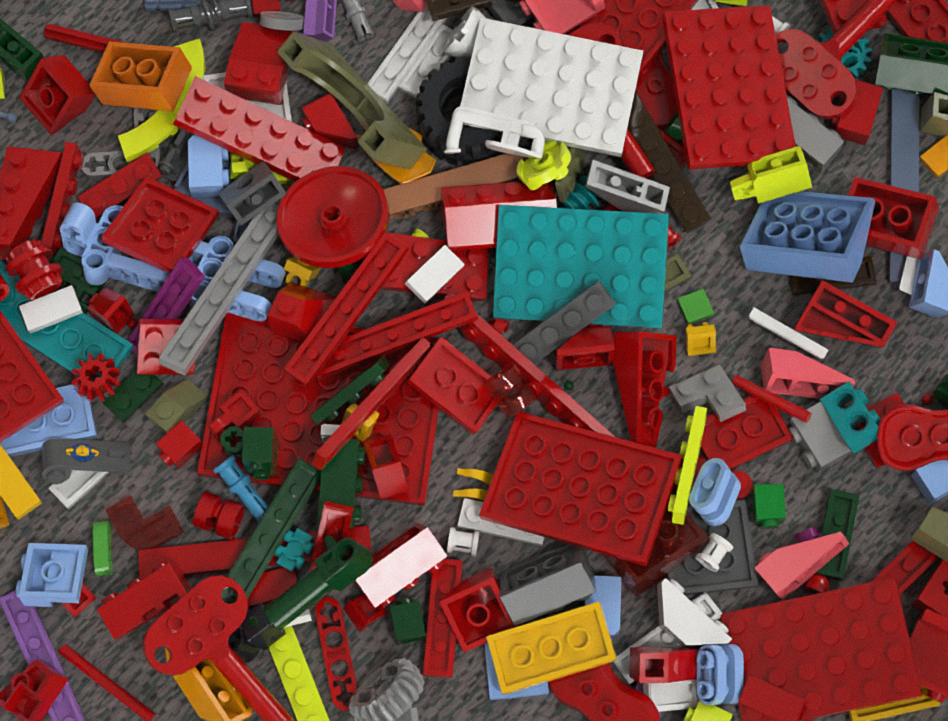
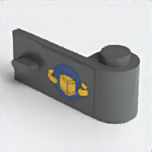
(65, 455)

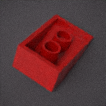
(254, 65)

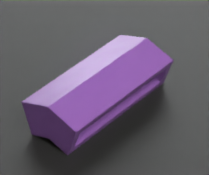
(320, 19)

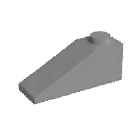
(626, 189)

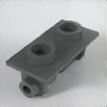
(176, 156)

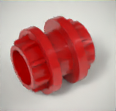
(34, 270)

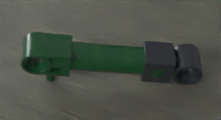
(335, 570)

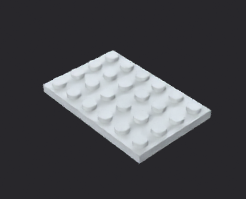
(558, 82)

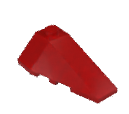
(641, 369)

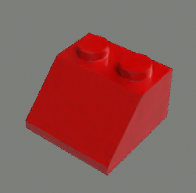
(56, 93)

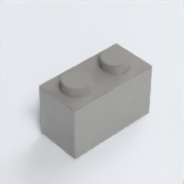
(819, 439)

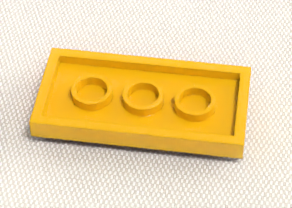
(551, 648)

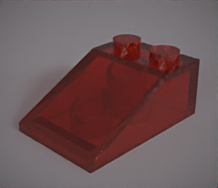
(670, 549)

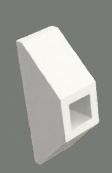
(687, 619)

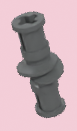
(208, 13)

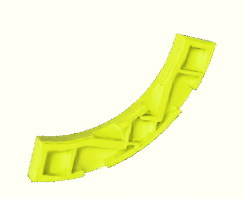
(160, 125)

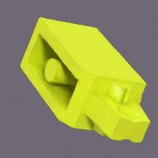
(773, 176)

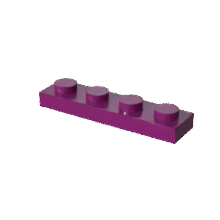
(173, 295)

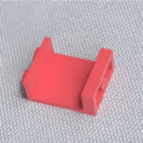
(560, 15)

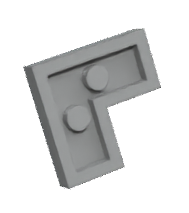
(710, 387)

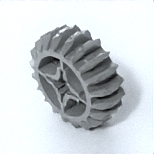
(387, 692)

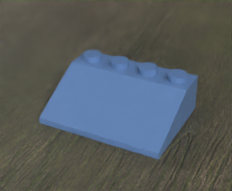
(809, 236)

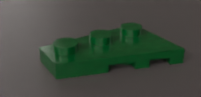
(351, 393)

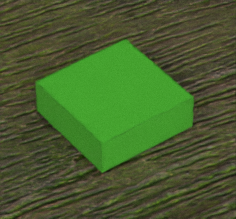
(695, 307)

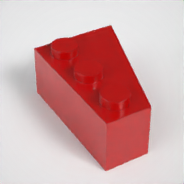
(844, 318)
(143, 599)

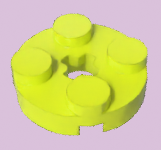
(551, 166)

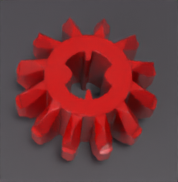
(92, 369)

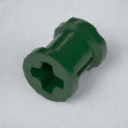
(228, 437)

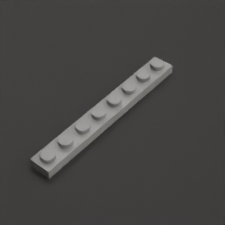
(221, 291)

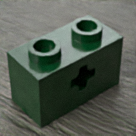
(260, 452)

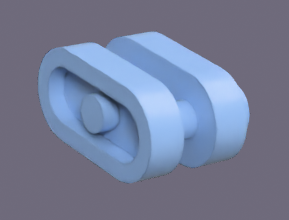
(715, 492)
(720, 674)

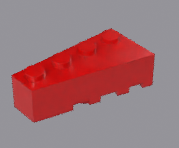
(25, 187)

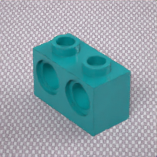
(850, 418)

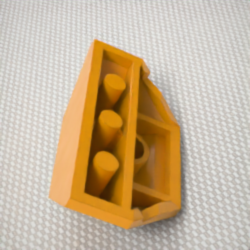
(212, 693)

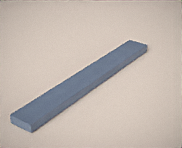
(903, 157)

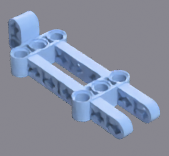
(84, 239)

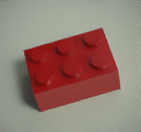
(899, 217)

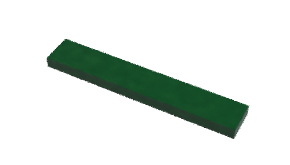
(272, 528)

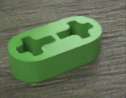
(102, 548)

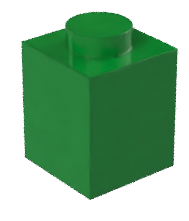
(768, 505)

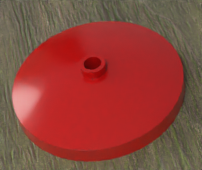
(333, 216)

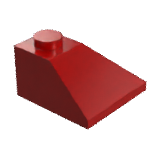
(297, 311)
(587, 349)
(476, 610)

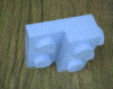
(51, 574)

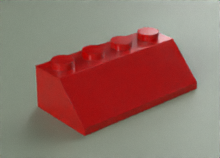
(473, 210)

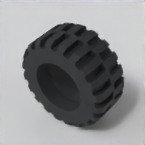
(433, 96)

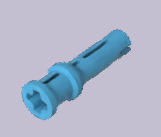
(240, 484)

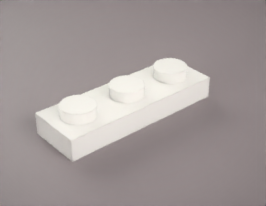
(470, 520)

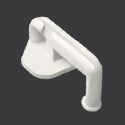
(510, 126)

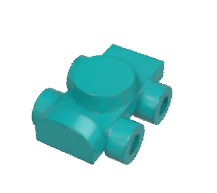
(292, 555)

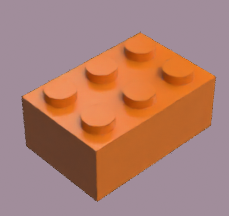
(141, 76)

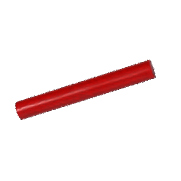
(771, 398)

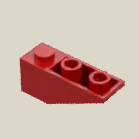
(663, 664)

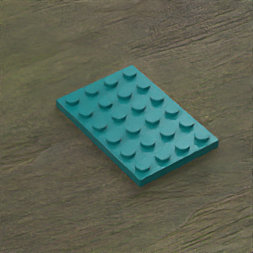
(559, 252)

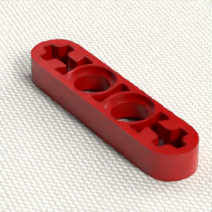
(333, 655)

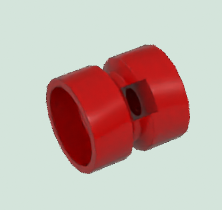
(218, 515)

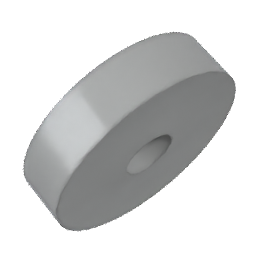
(281, 20)

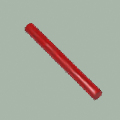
(106, 683)

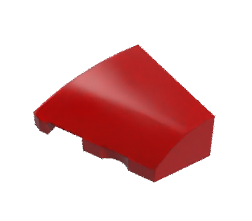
(32, 691)

